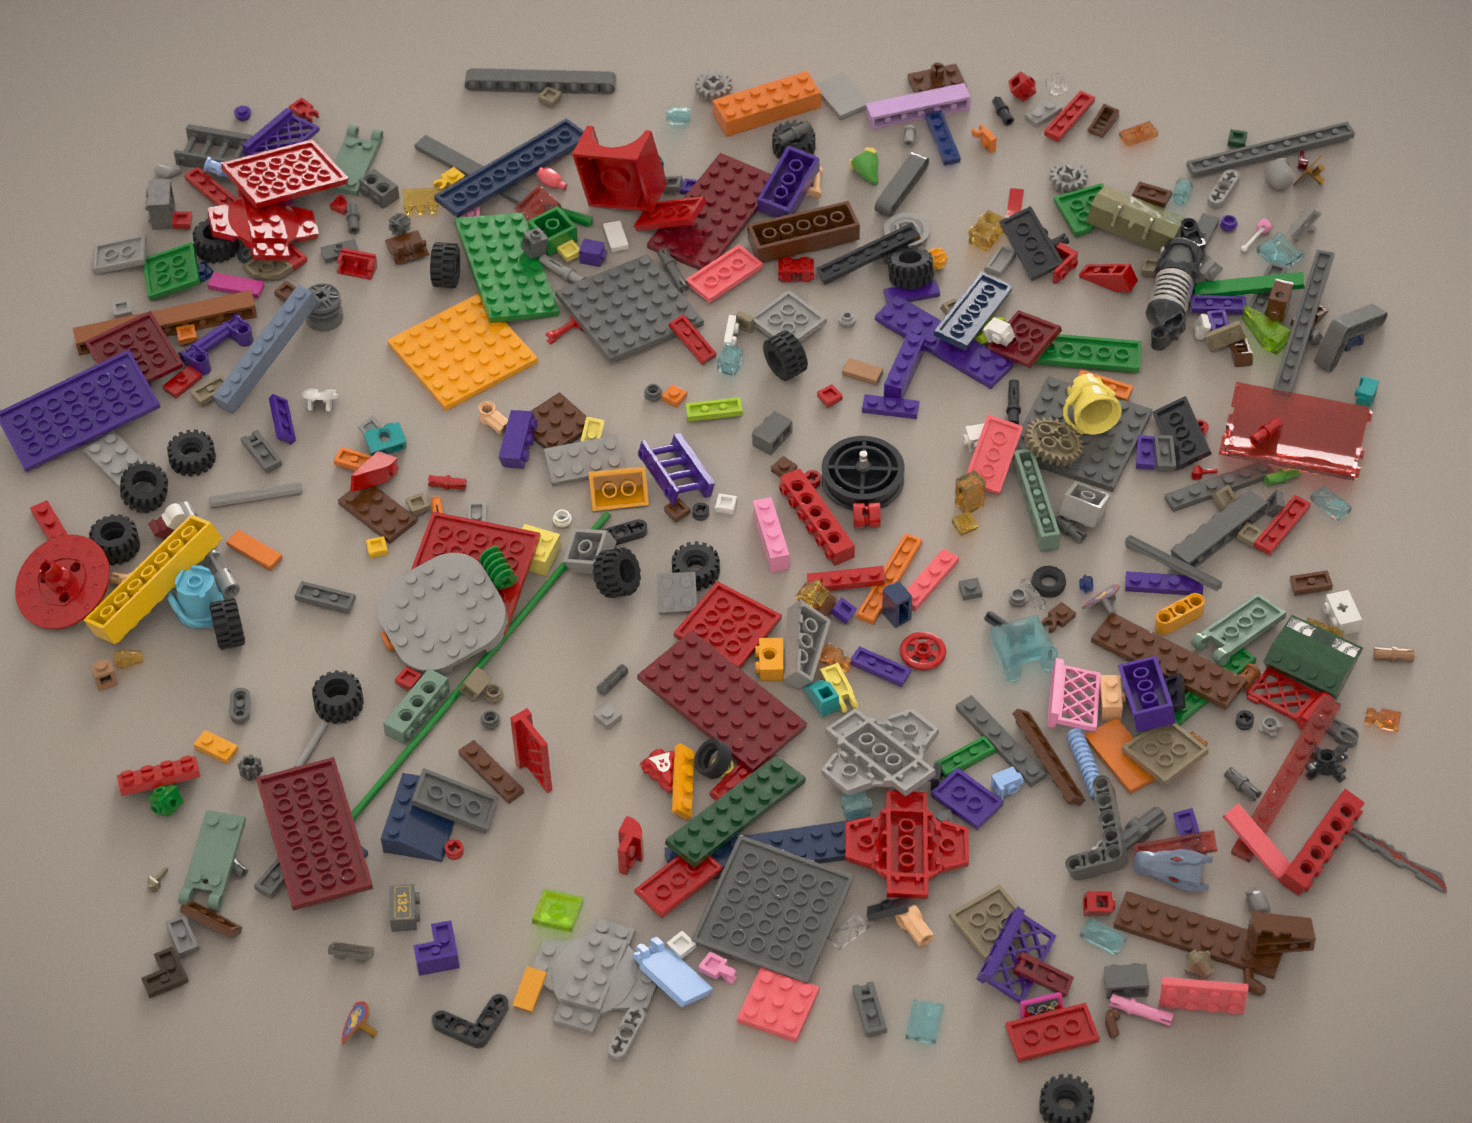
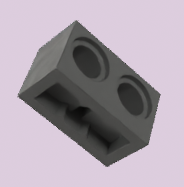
(378, 188)

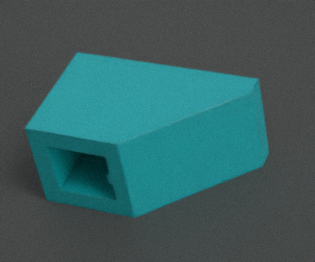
(823, 697)

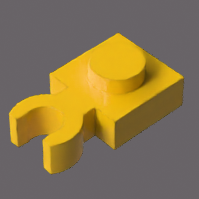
(448, 178)

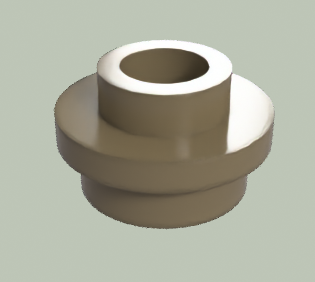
(493, 689)

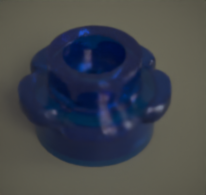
(1086, 583)

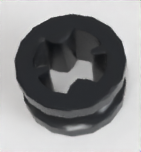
(700, 516)
(1240, 722)

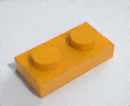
(216, 747)

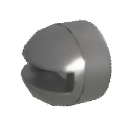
(1315, 336)

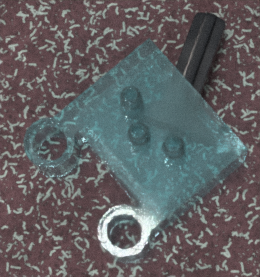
(1019, 644)

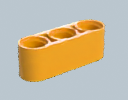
(1179, 614)

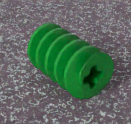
(497, 568)

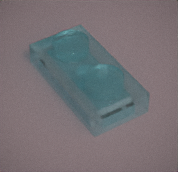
(1331, 503)
(1103, 936)

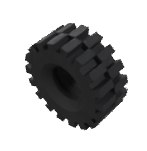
(805, 143)
(189, 443)
(701, 556)
(1066, 1089)

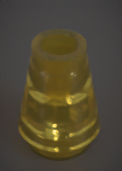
(125, 658)

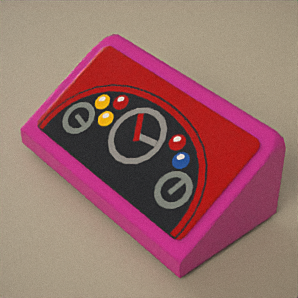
(1040, 1005)

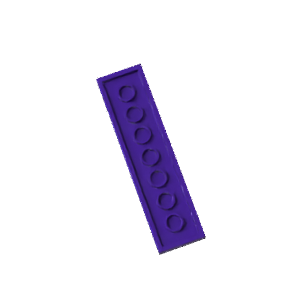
(975, 362)

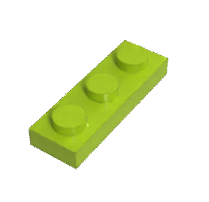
(714, 409)

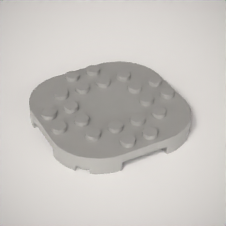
(442, 613)

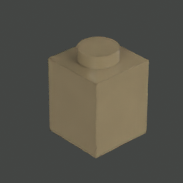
(475, 684)

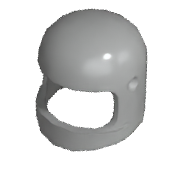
(1279, 174)

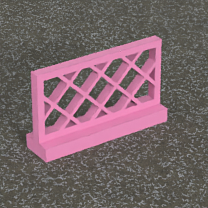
(1059, 694)

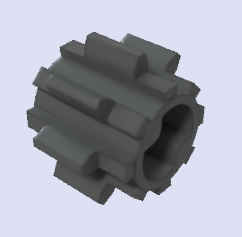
(399, 224)
(250, 767)

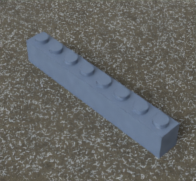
(265, 349)

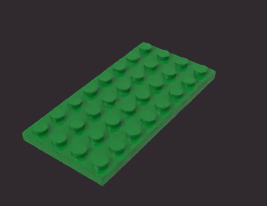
(504, 275)

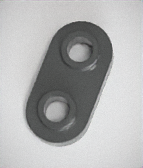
(240, 707)

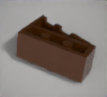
(1279, 933)

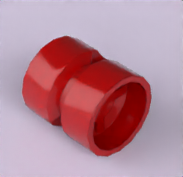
(873, 515)

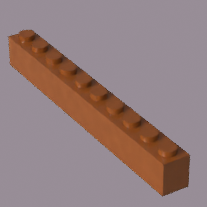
(201, 313)

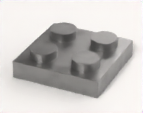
(676, 592)

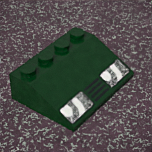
(1313, 656)

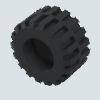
(212, 248)
(445, 265)
(910, 268)
(785, 355)
(146, 473)
(112, 528)
(616, 572)
(227, 623)
(337, 684)

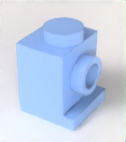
(1006, 782)

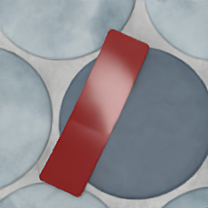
(1015, 201)

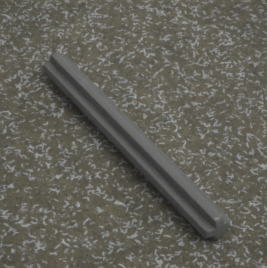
(1173, 563)

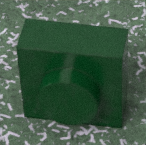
(1237, 138)

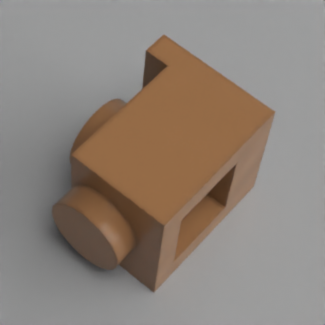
(102, 669)

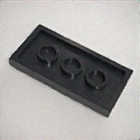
(1031, 243)
(1180, 422)

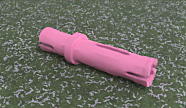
(1140, 1009)

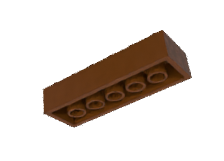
(803, 232)

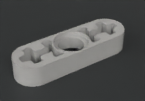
(1223, 195)
(627, 1043)

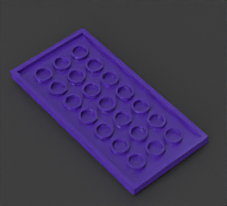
(77, 410)

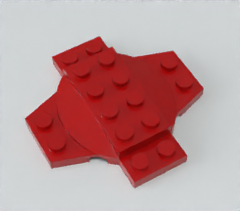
(263, 229)
(906, 845)

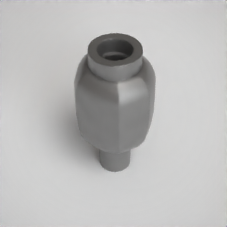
(1257, 901)

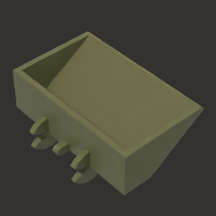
(1133, 218)

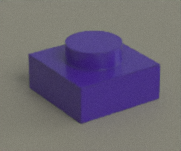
(843, 610)

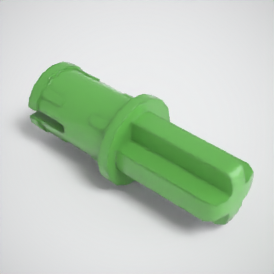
(1280, 476)

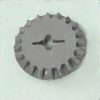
(903, 219)

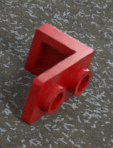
(1070, 262)

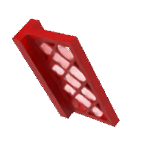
(531, 748)

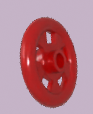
(923, 664)

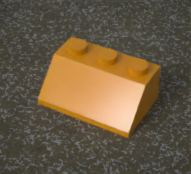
(618, 488)

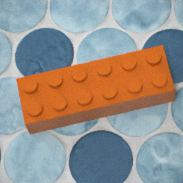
(766, 103)

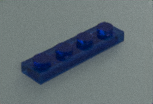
(942, 138)

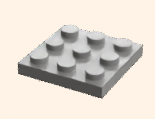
(789, 314)

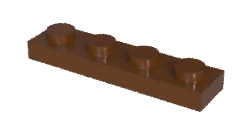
(491, 771)

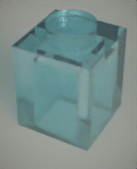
(730, 360)
(856, 806)

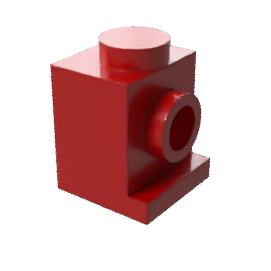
(1105, 898)

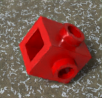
(1022, 86)

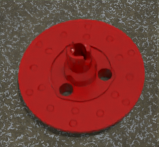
(62, 581)

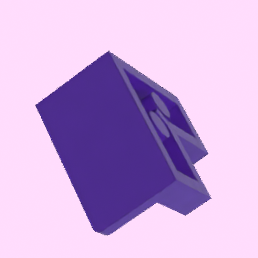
(439, 954)

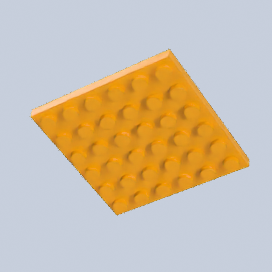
(461, 352)

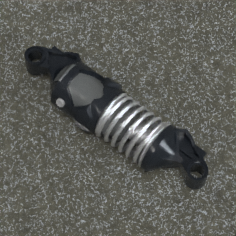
(1174, 280)

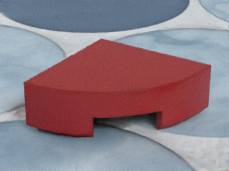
(339, 205)

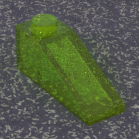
(1268, 333)

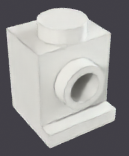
(999, 332)

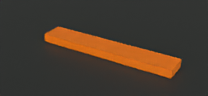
(893, 572)

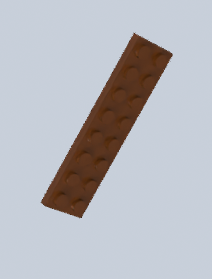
(1200, 675)
(1192, 931)

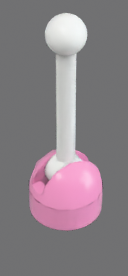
(1263, 228)

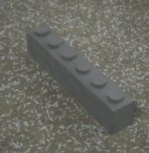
(1220, 529)

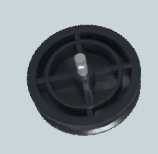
(862, 472)

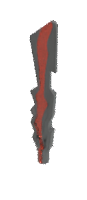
(1400, 859)

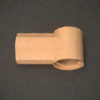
(490, 416)
(914, 924)

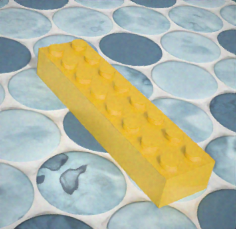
(152, 579)

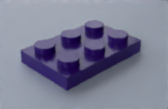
(967, 798)

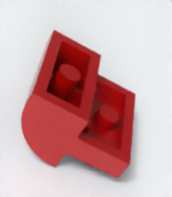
(630, 845)

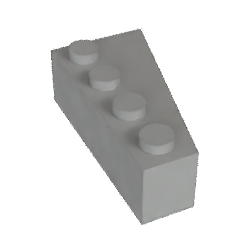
(803, 643)

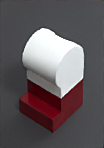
(168, 521)

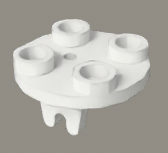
(312, 395)

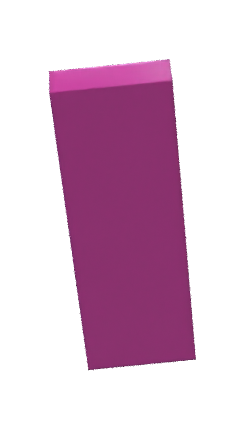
(235, 284)

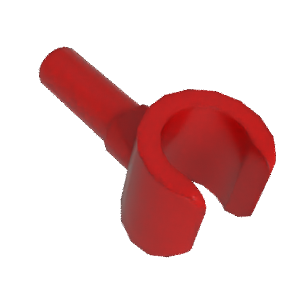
(1198, 471)

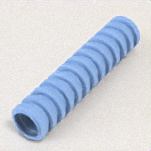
(1083, 758)

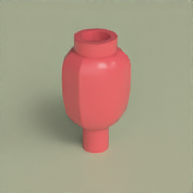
(551, 178)

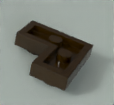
(168, 977)

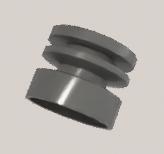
(329, 311)

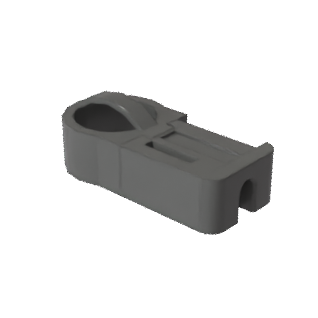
(1339, 728)

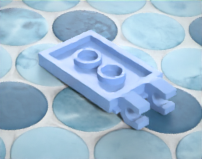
(671, 973)

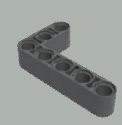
(1344, 328)
(1108, 832)

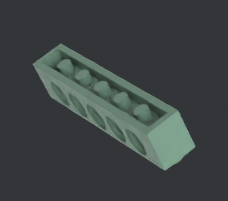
(1036, 500)

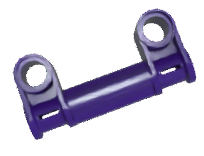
(197, 355)

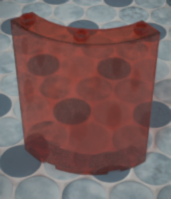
(1315, 434)

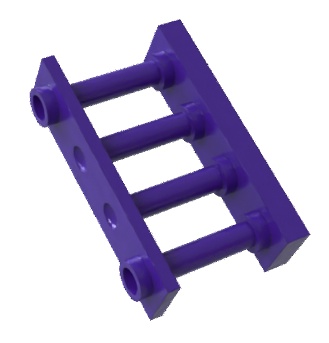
(685, 457)

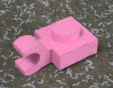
(717, 966)

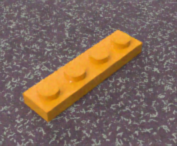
(683, 781)

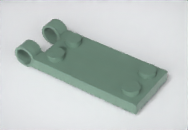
(356, 158)
(1239, 627)
(213, 857)

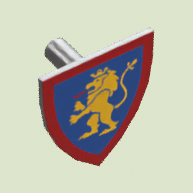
(1106, 597)

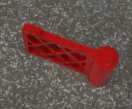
(1304, 712)

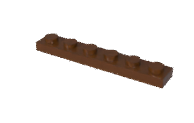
(1048, 756)

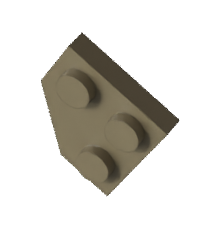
(267, 269)

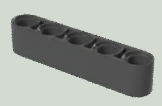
(901, 184)

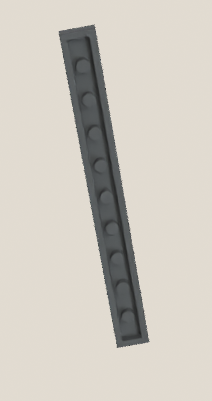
(1270, 149)
(1304, 321)

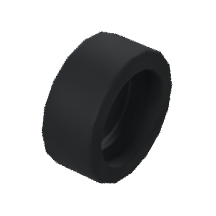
(721, 762)

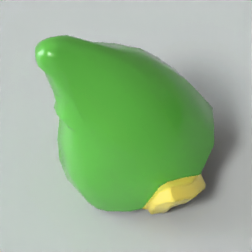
(866, 165)

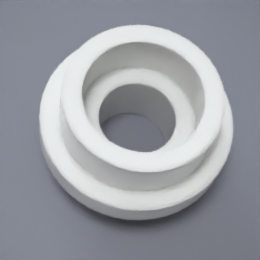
(562, 518)

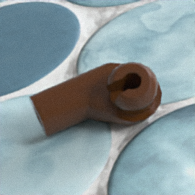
(1254, 985)
(1110, 1017)

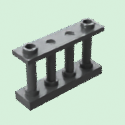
(209, 137)

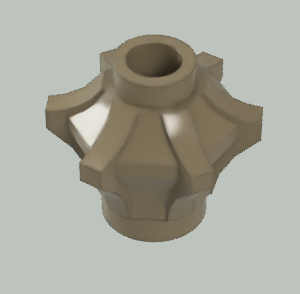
(1199, 964)

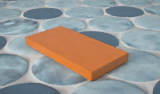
(1108, 744)

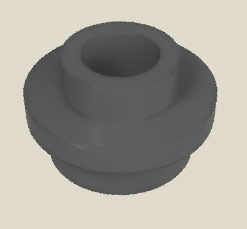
(653, 392)
(490, 715)

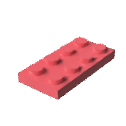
(724, 273)
(995, 451)
(1203, 995)

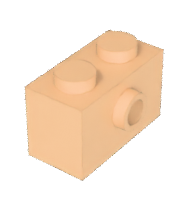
(1111, 697)

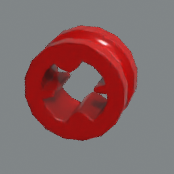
(817, 478)
(450, 845)

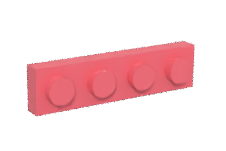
(931, 577)

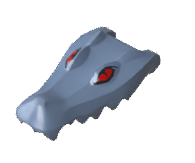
(1177, 868)

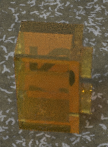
(970, 492)

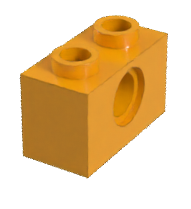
(771, 659)

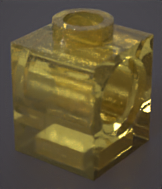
(813, 593)

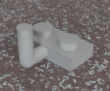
(1304, 223)

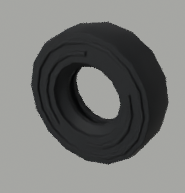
(1053, 572)

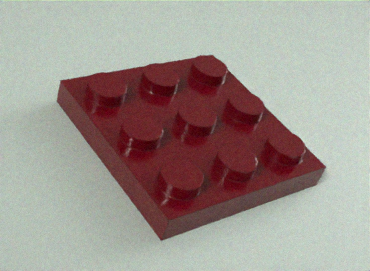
(1030, 340)

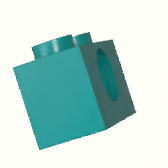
(392, 431)

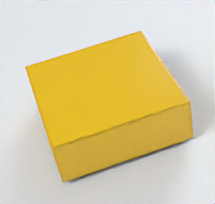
(376, 547)

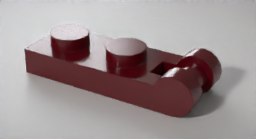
(1043, 974)

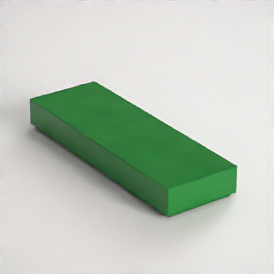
(967, 756)

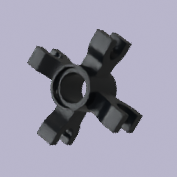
(1327, 764)

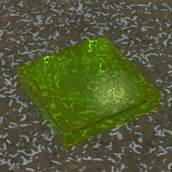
(557, 910)

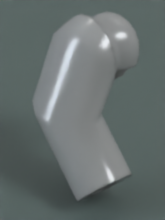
(166, 172)

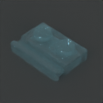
(924, 1021)

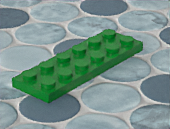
(1093, 353)

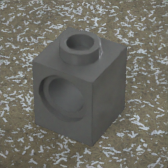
(534, 243)

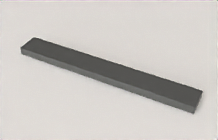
(463, 164)

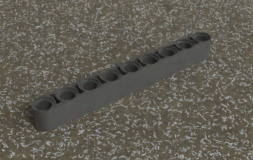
(537, 80)

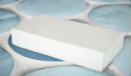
(615, 236)

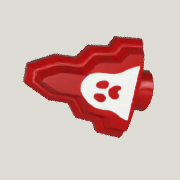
(660, 768)

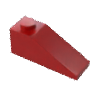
(1110, 276)
(374, 471)

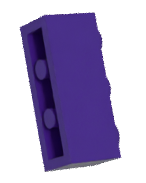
(518, 439)

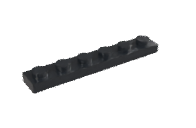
(868, 253)

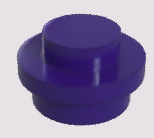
(242, 113)
(1228, 223)

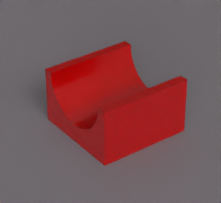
(620, 176)

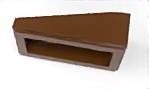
(1108, 110)
(1242, 353)

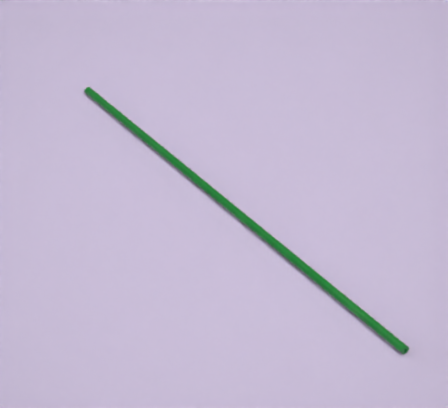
(456, 693)

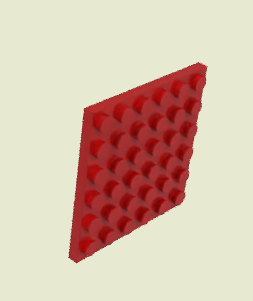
(472, 537)

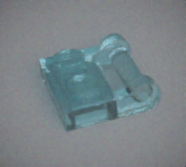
(1273, 253)

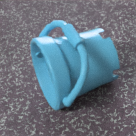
(194, 594)

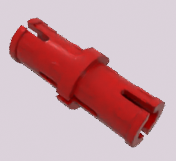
(1266, 431)
(447, 482)

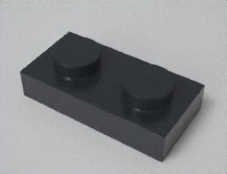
(1176, 690)

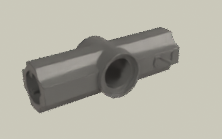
(1140, 829)

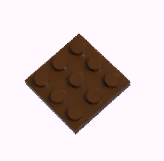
(558, 422)

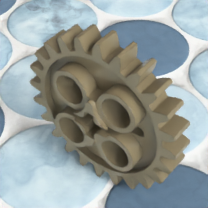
(1053, 441)

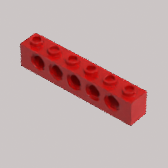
(817, 517)
(1293, 877)

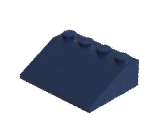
(412, 829)

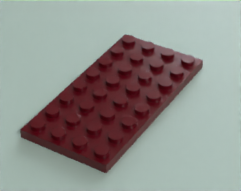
(731, 203)
(722, 701)
(314, 833)

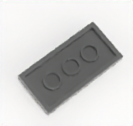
(454, 800)

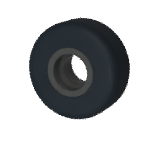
(242, 251)

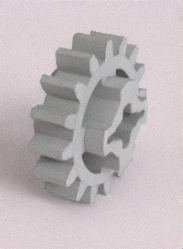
(713, 85)
(1068, 176)

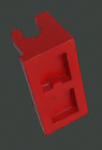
(357, 263)

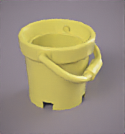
(1093, 405)

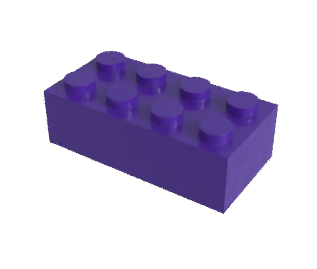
(788, 183)
(1146, 694)

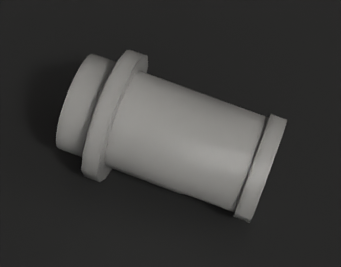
(909, 134)

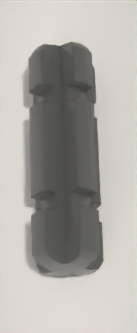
(612, 679)

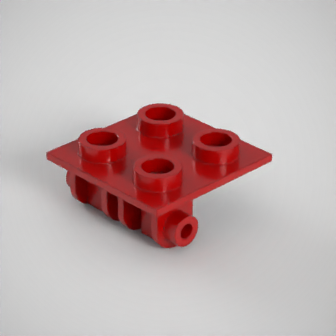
(803, 265)

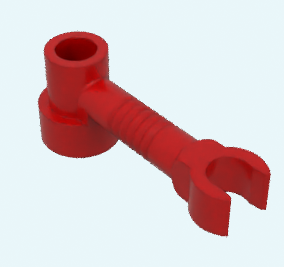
(555, 334)

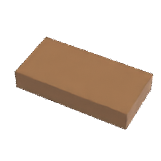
(862, 371)

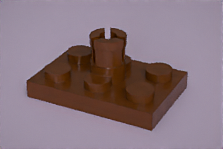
(936, 77)

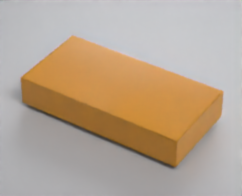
(529, 989)

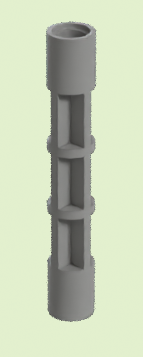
(216, 564)

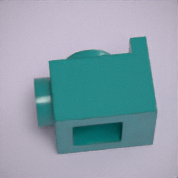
(1366, 391)

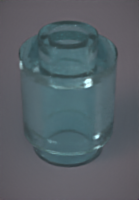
(678, 115)
(1182, 190)

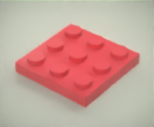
(778, 1004)

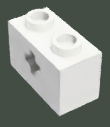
(1342, 612)

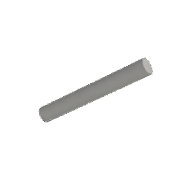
(311, 744)

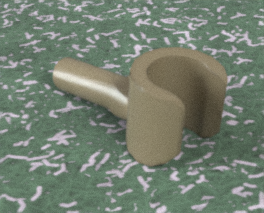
(153, 882)

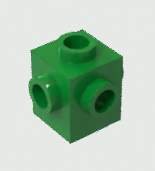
(165, 800)

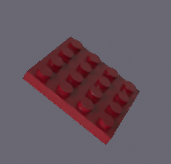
(146, 343)

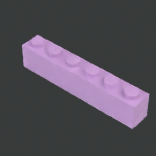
(914, 106)

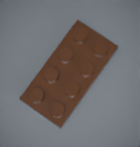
(378, 512)

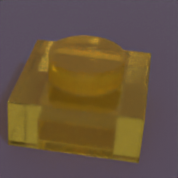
(964, 523)

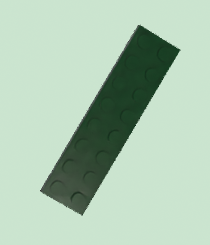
(735, 811)

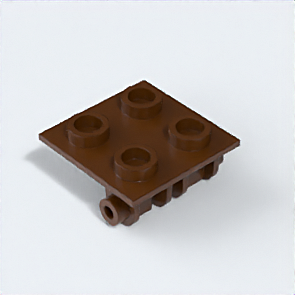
(407, 247)

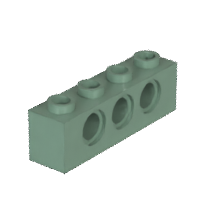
(416, 706)

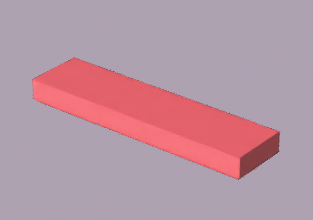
(1257, 841)

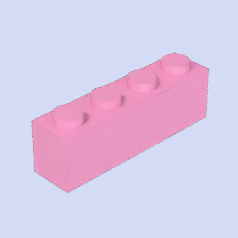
(771, 534)

